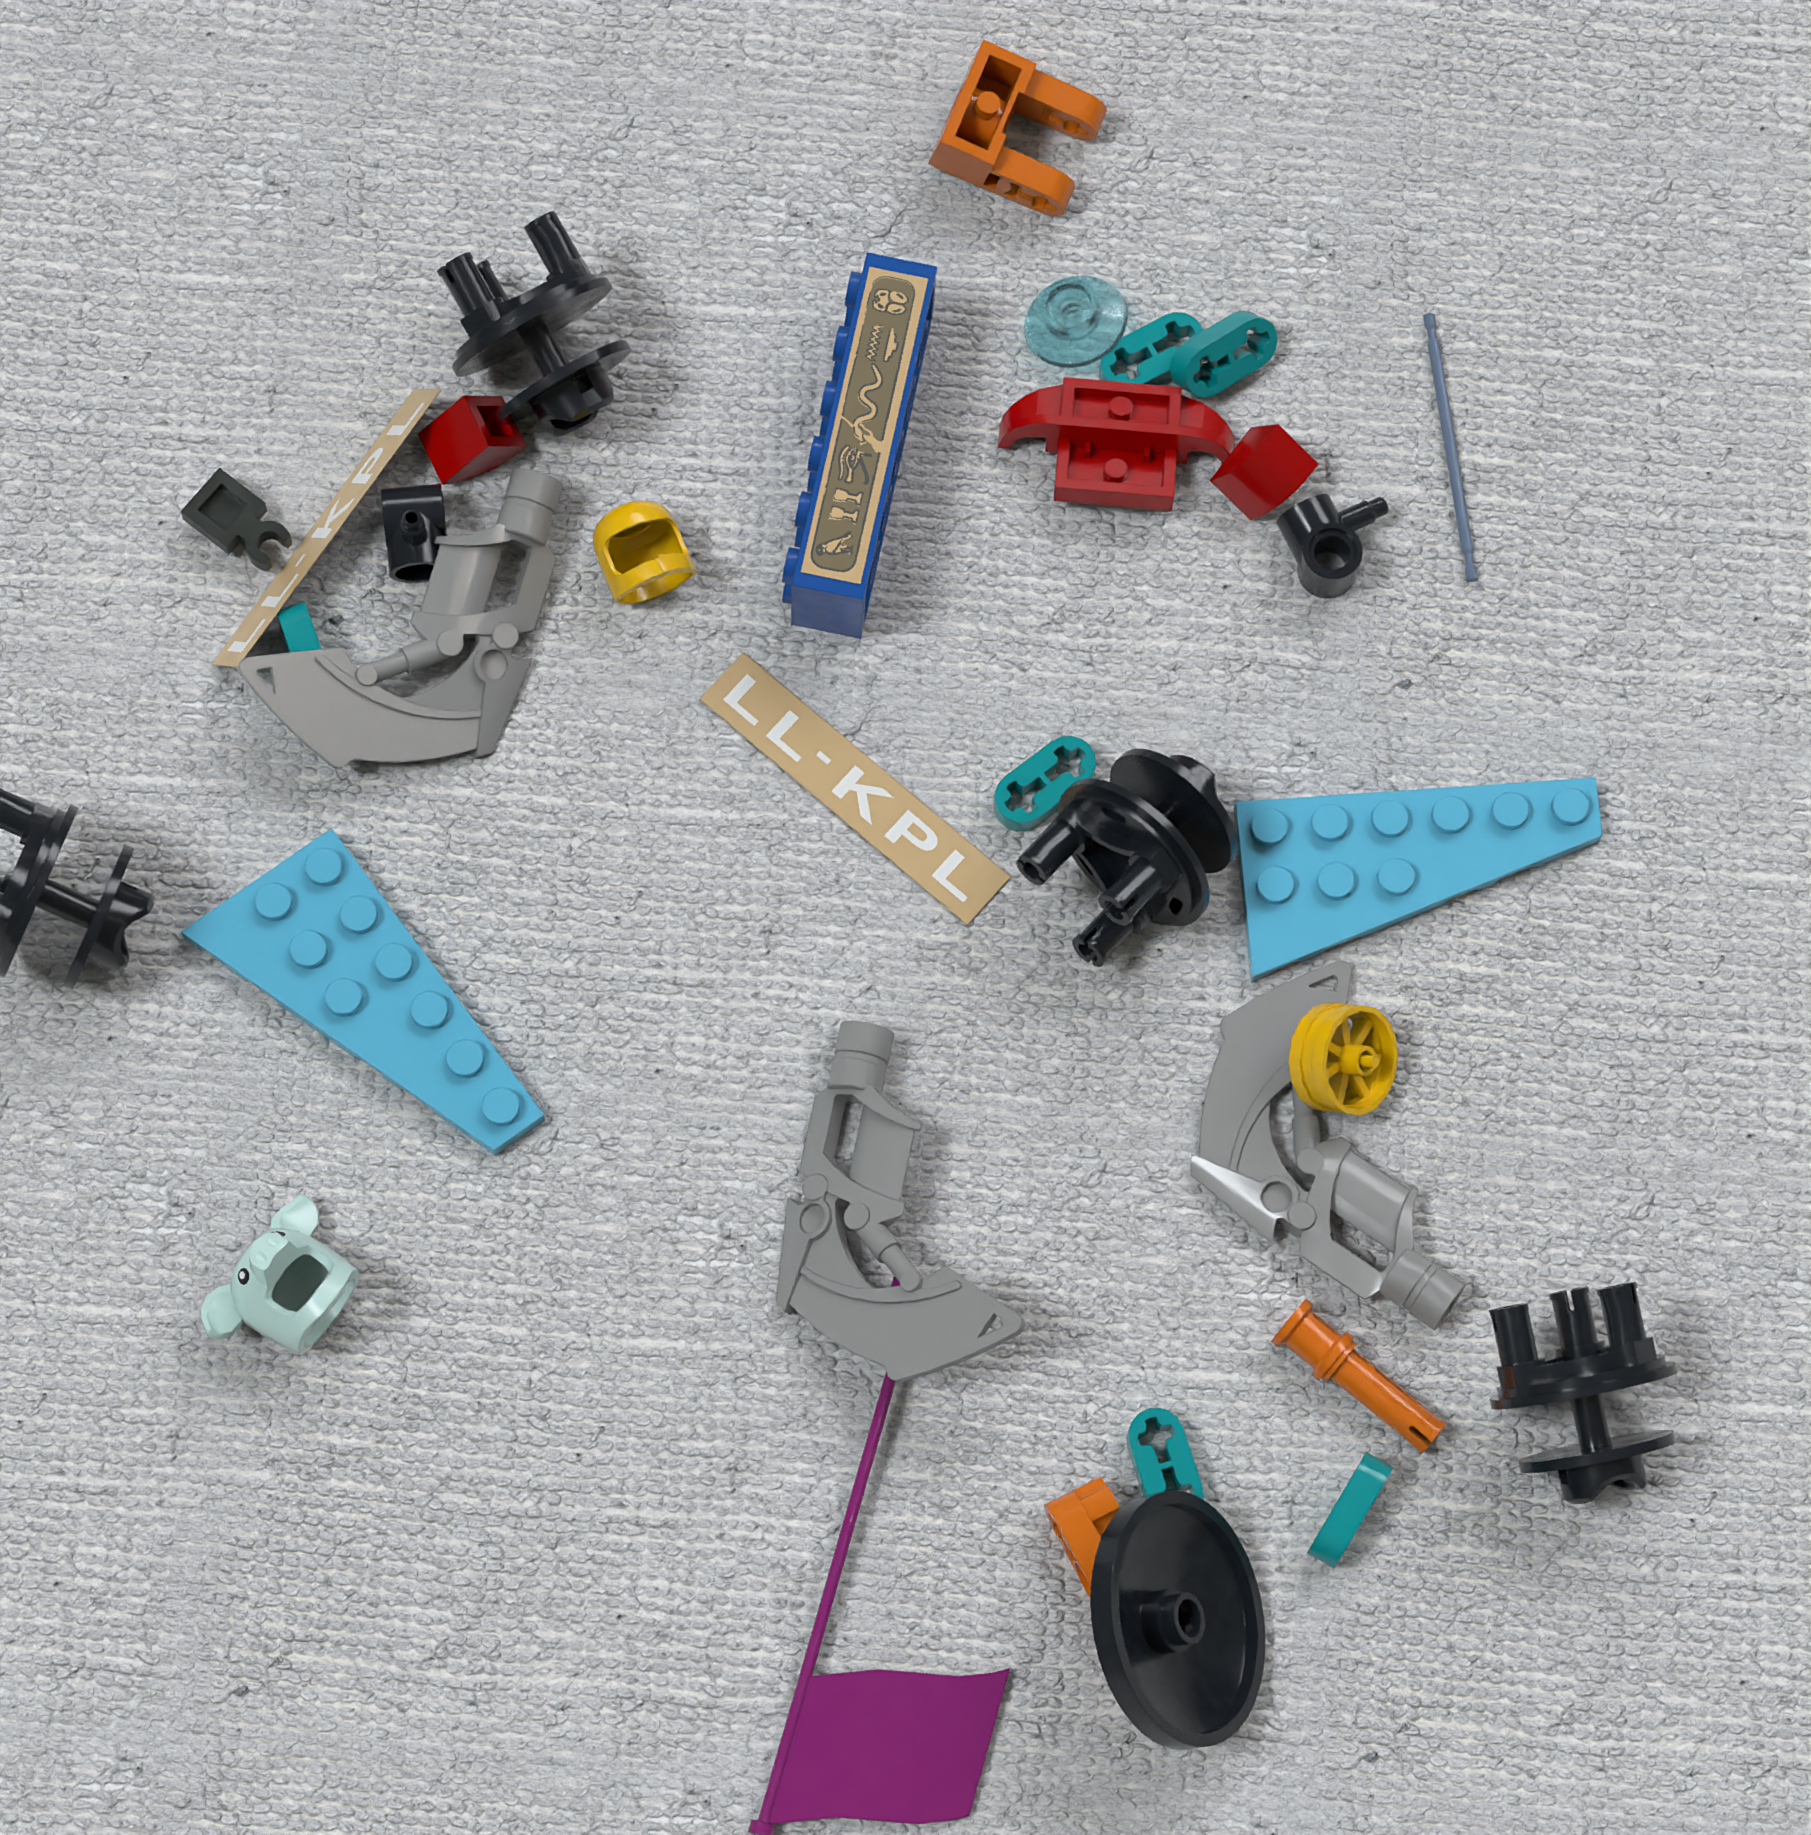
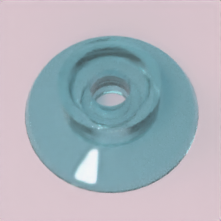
(1078, 338)

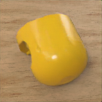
(641, 552)

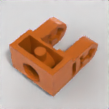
(975, 128)

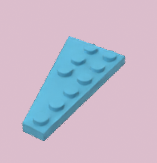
(1367, 861)
(350, 970)

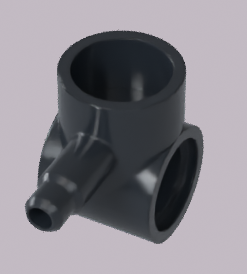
(411, 524)
(1318, 527)

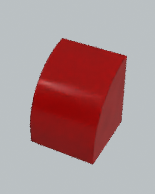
(470, 439)
(1263, 470)

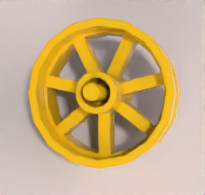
(1356, 1058)

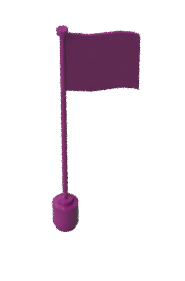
(878, 1737)

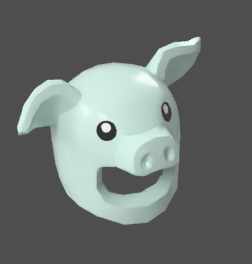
(283, 1284)

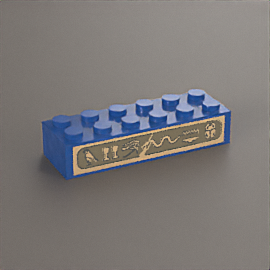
(859, 445)

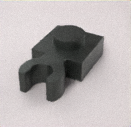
(232, 515)

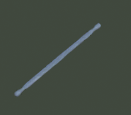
(1450, 447)

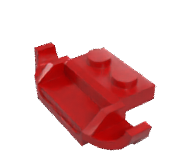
(1116, 439)

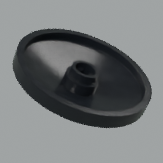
(1177, 1620)

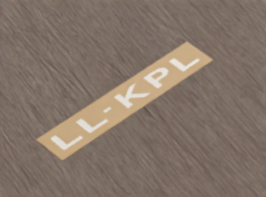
(325, 527)
(855, 788)

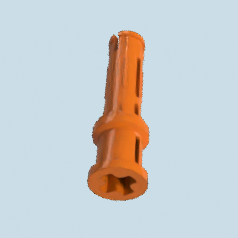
(1334, 1357)

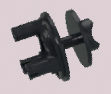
(503, 327)
(1140, 843)
(28, 887)
(1581, 1374)

